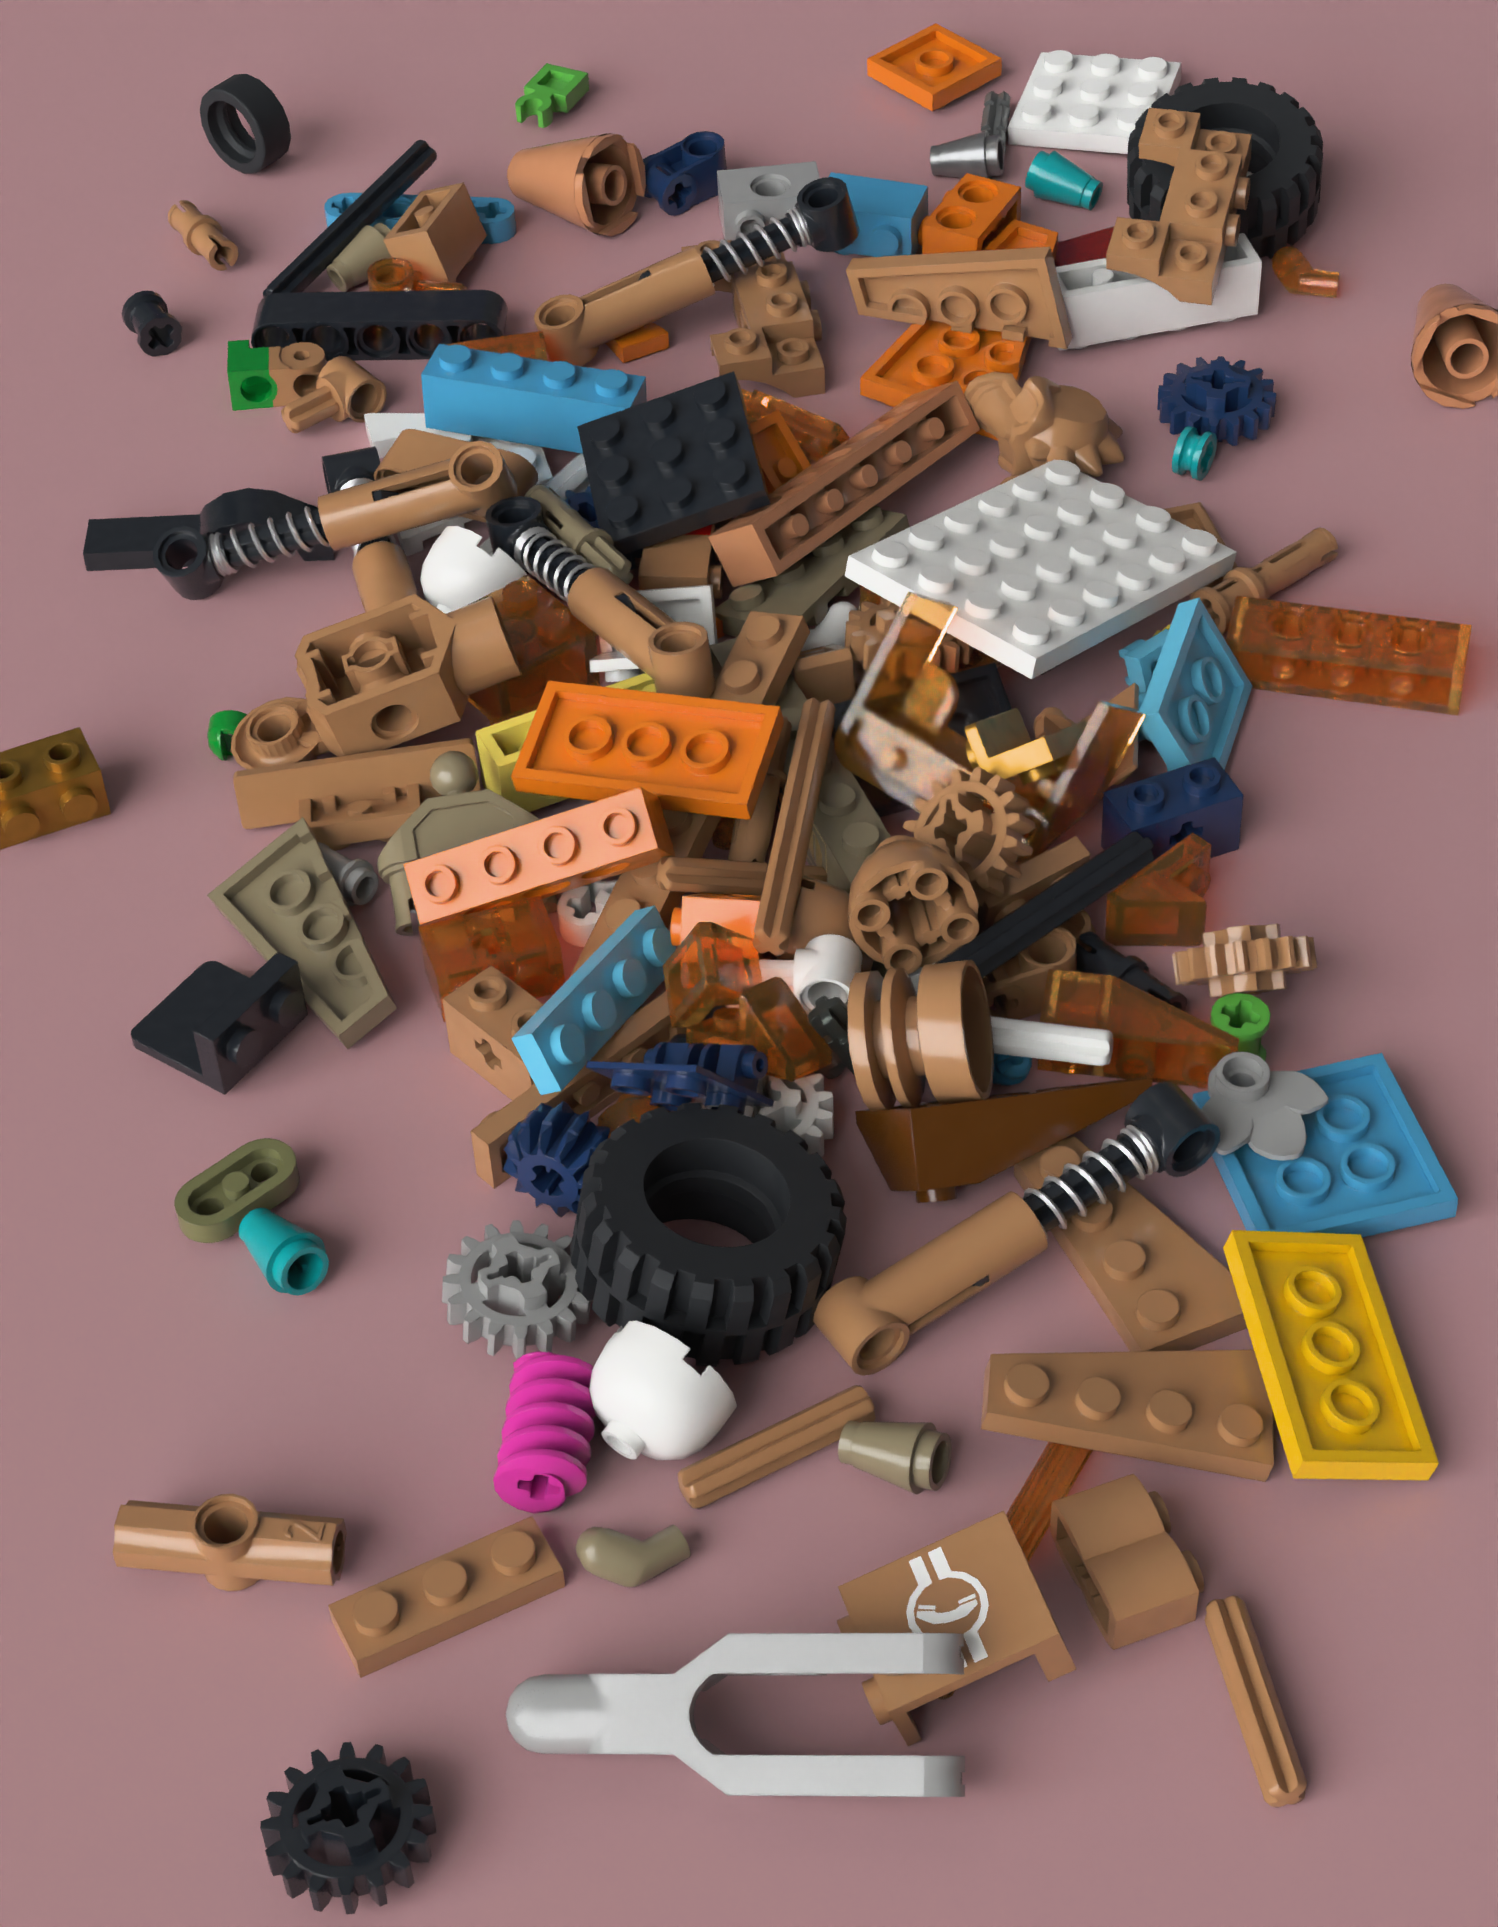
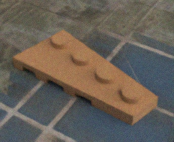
(968, 290)
(1141, 1265)
(1148, 1405)

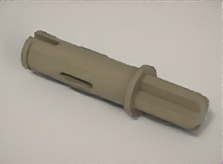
(572, 529)

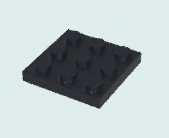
(673, 464)

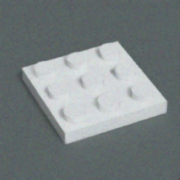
(1088, 100)

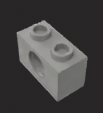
(758, 193)

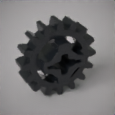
(348, 1827)

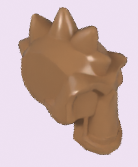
(1043, 423)

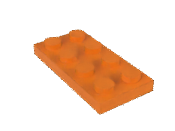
(683, 748)

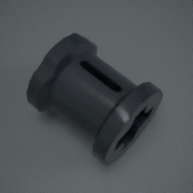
(149, 318)

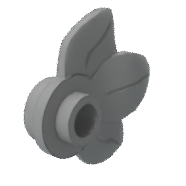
(1260, 1106)

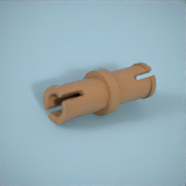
(203, 235)

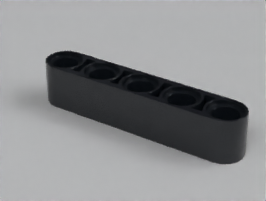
(401, 318)

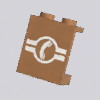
(958, 1585)

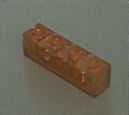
(1350, 654)

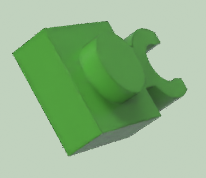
(551, 91)

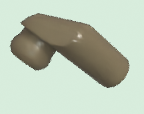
(627, 1559)

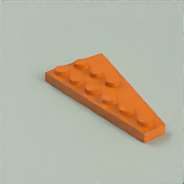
(937, 355)

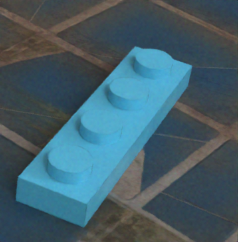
(595, 1001)

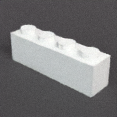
(1122, 306)

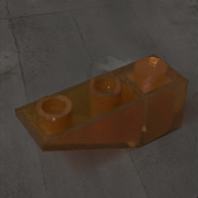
(1147, 1032)

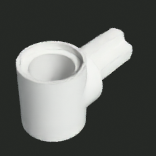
(818, 970)

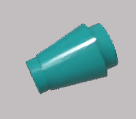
(1062, 181)
(284, 1252)

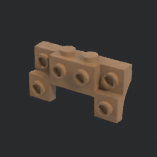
(1199, 212)
(774, 328)

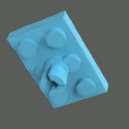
(1194, 692)

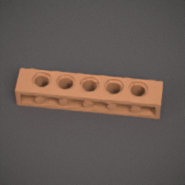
(844, 484)

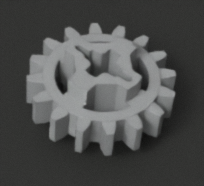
(515, 1290)

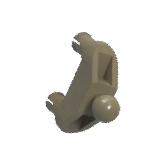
(446, 824)

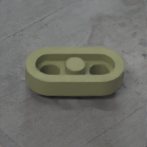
(222, 1195)

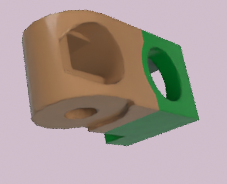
(272, 374)

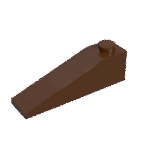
(970, 1141)

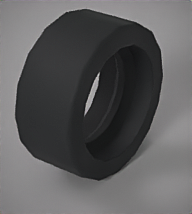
(261, 112)

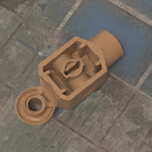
(380, 682)

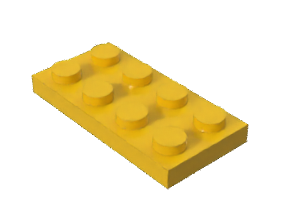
(1329, 1357)

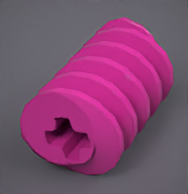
(545, 1432)

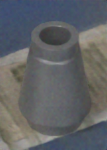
(973, 154)

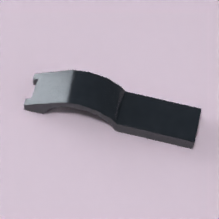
(130, 541)

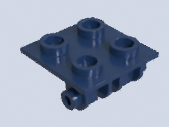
(692, 1074)

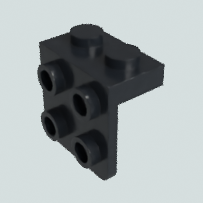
(224, 1021)

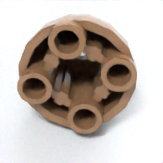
(911, 897)

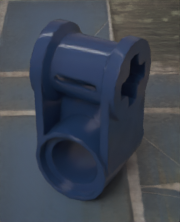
(686, 172)

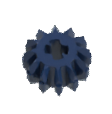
(552, 1153)

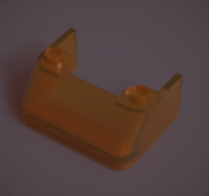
(901, 738)

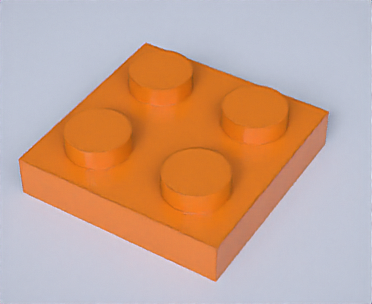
(934, 67)

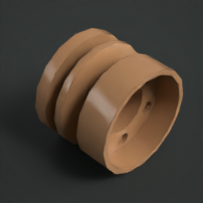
(910, 1036)

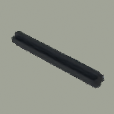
(361, 212)
(1056, 904)

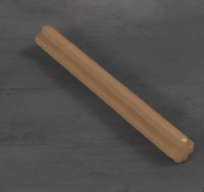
(794, 828)

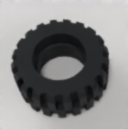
(1283, 158)
(720, 1172)

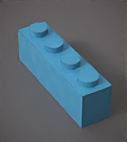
(521, 396)

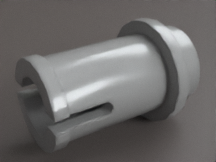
(354, 877)

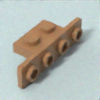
(346, 795)

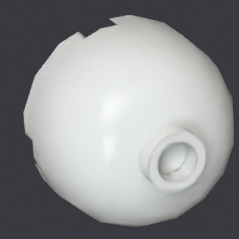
(461, 572)
(654, 1398)

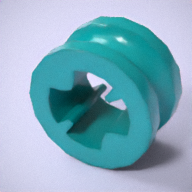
(1194, 453)

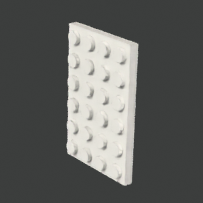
(1044, 565)

